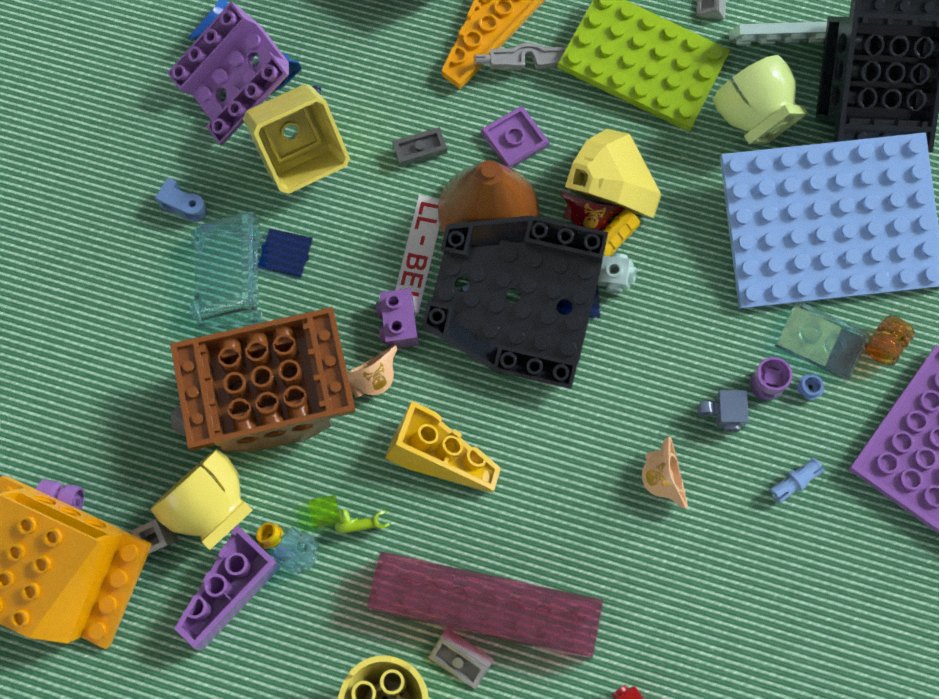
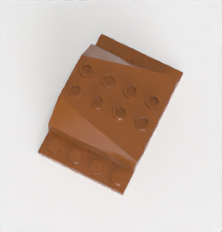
(263, 383)

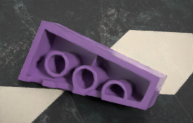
(226, 589)

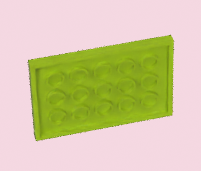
(644, 60)

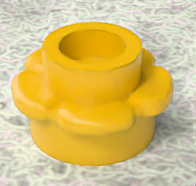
(269, 535)

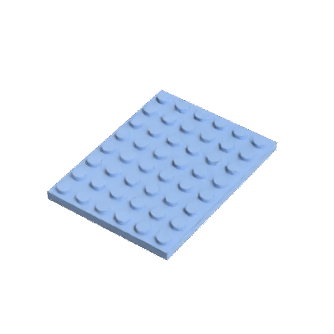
(831, 220)

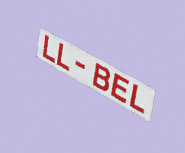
(419, 248)

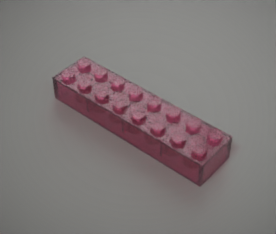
(485, 605)

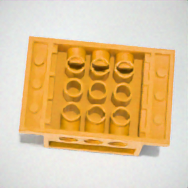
(63, 568)

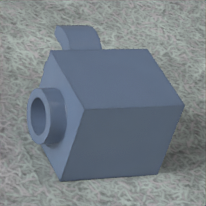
(729, 409)

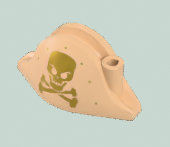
(374, 375)
(662, 474)

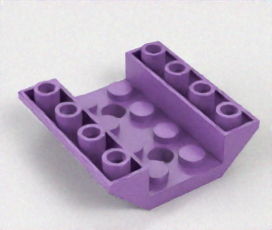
(223, 61)

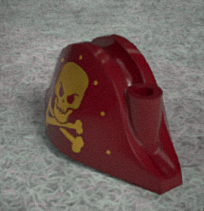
(588, 213)

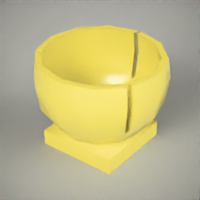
(201, 505)

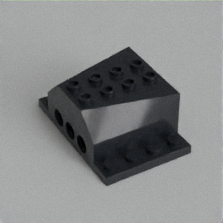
(881, 70)

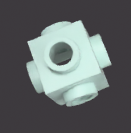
(617, 281)

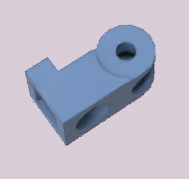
(180, 203)

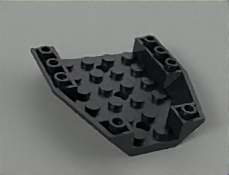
(542, 261)

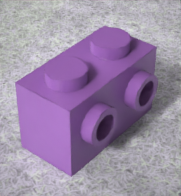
(398, 317)

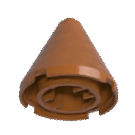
(486, 193)

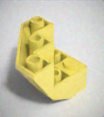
(614, 172)

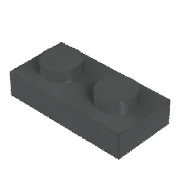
(419, 147)

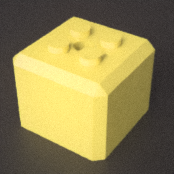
(307, 155)

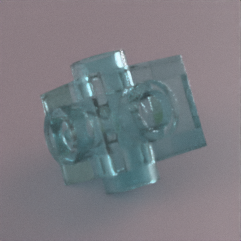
(296, 550)

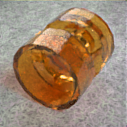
(889, 340)

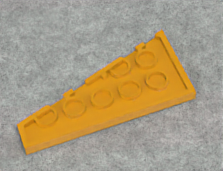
(486, 28)

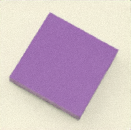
(515, 137)

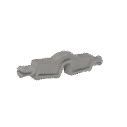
(515, 57)

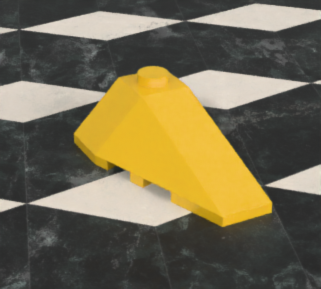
(432, 448)

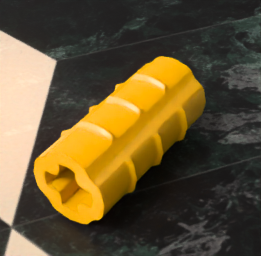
(620, 230)

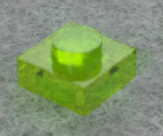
(324, 511)

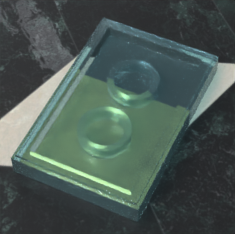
(822, 340)

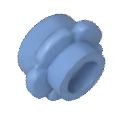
(813, 380)

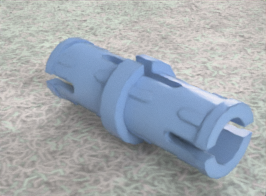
(796, 480)

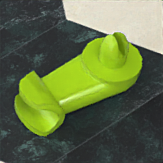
(347, 525)

